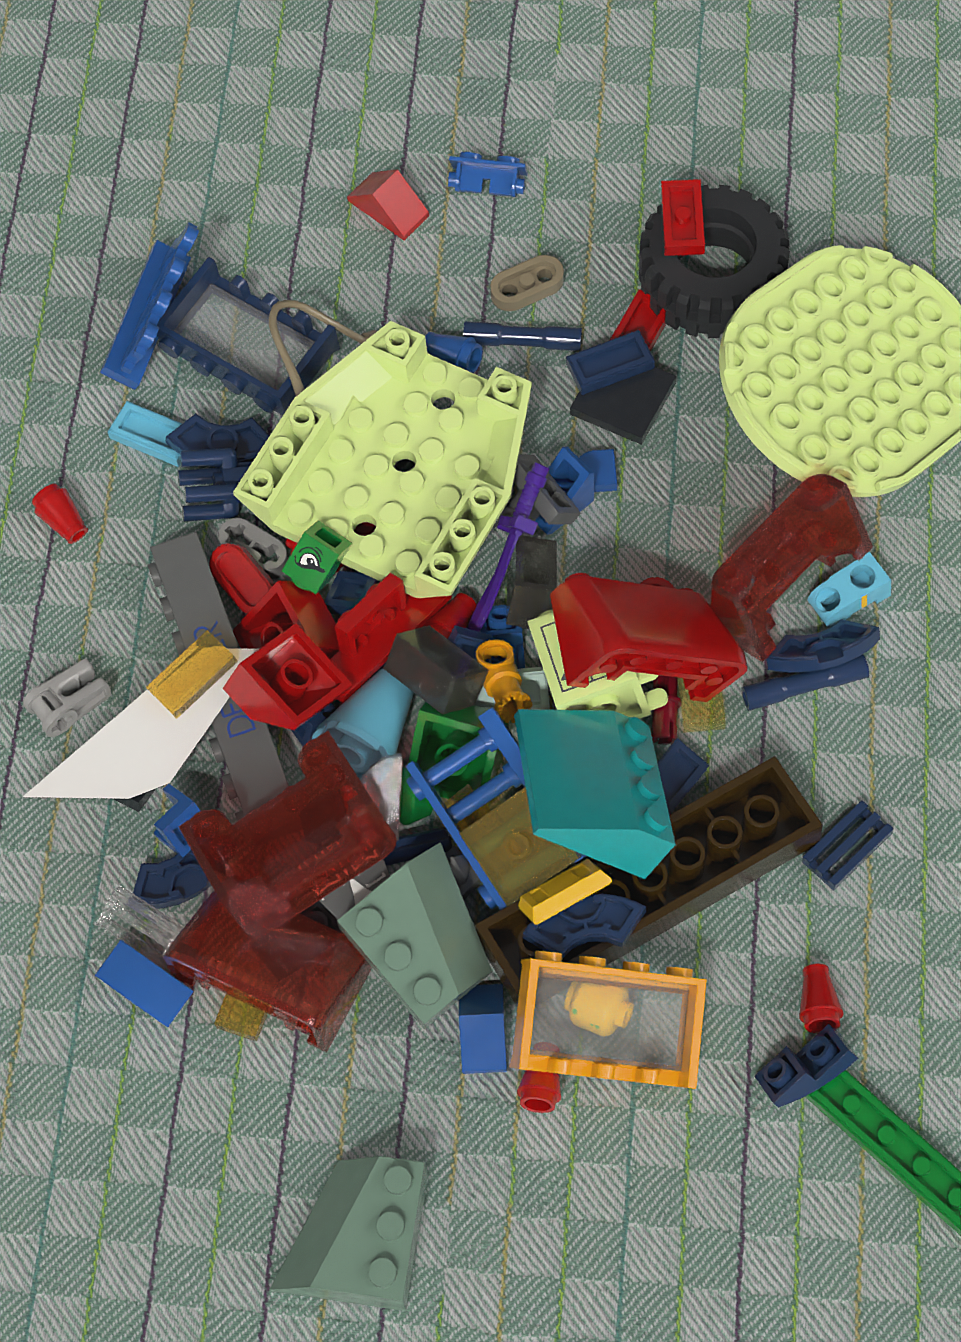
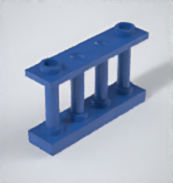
(492, 736)

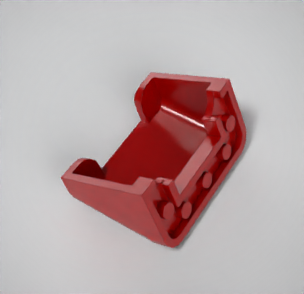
(643, 630)

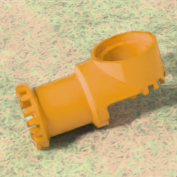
(503, 679)

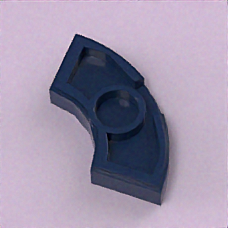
(200, 434)

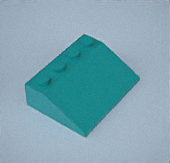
(595, 786)

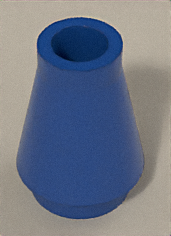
(456, 350)

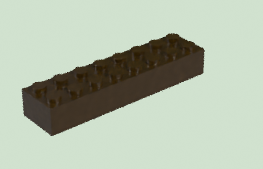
(719, 848)

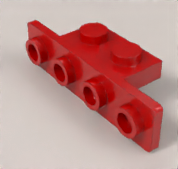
(370, 628)

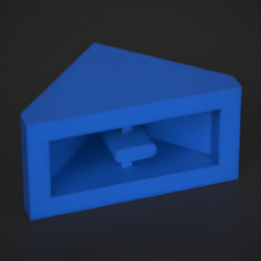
(574, 479)
(483, 1030)

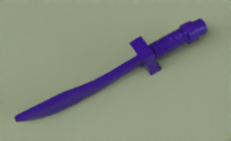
(515, 526)

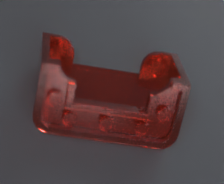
(809, 525)
(292, 973)

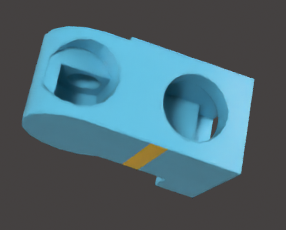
(850, 590)

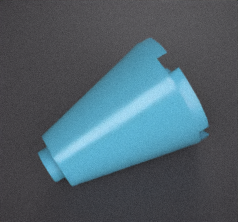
(369, 721)

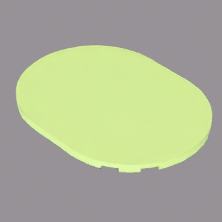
(847, 369)

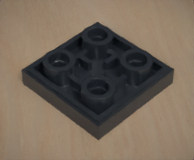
(627, 405)

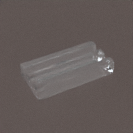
(146, 910)

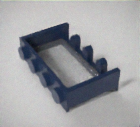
(229, 336)

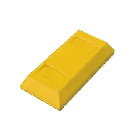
(563, 891)

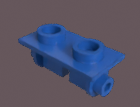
(473, 170)

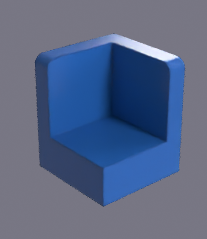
(167, 825)

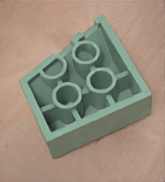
(419, 936)
(360, 1235)

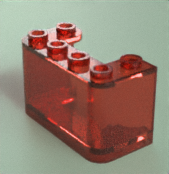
(294, 844)

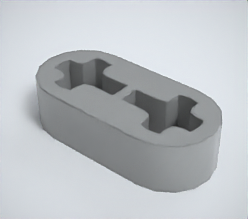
(257, 541)

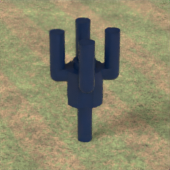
(223, 479)

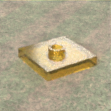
(511, 853)

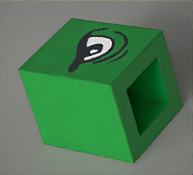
(316, 557)

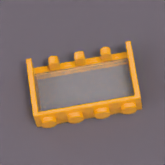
(609, 1020)

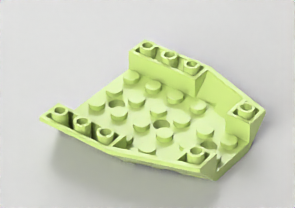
(365, 414)

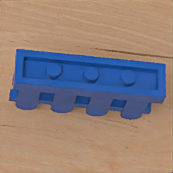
(150, 299)

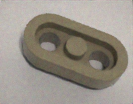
(525, 283)

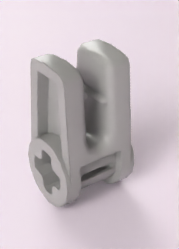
(65, 698)

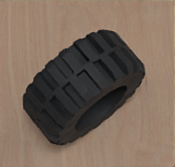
(705, 302)

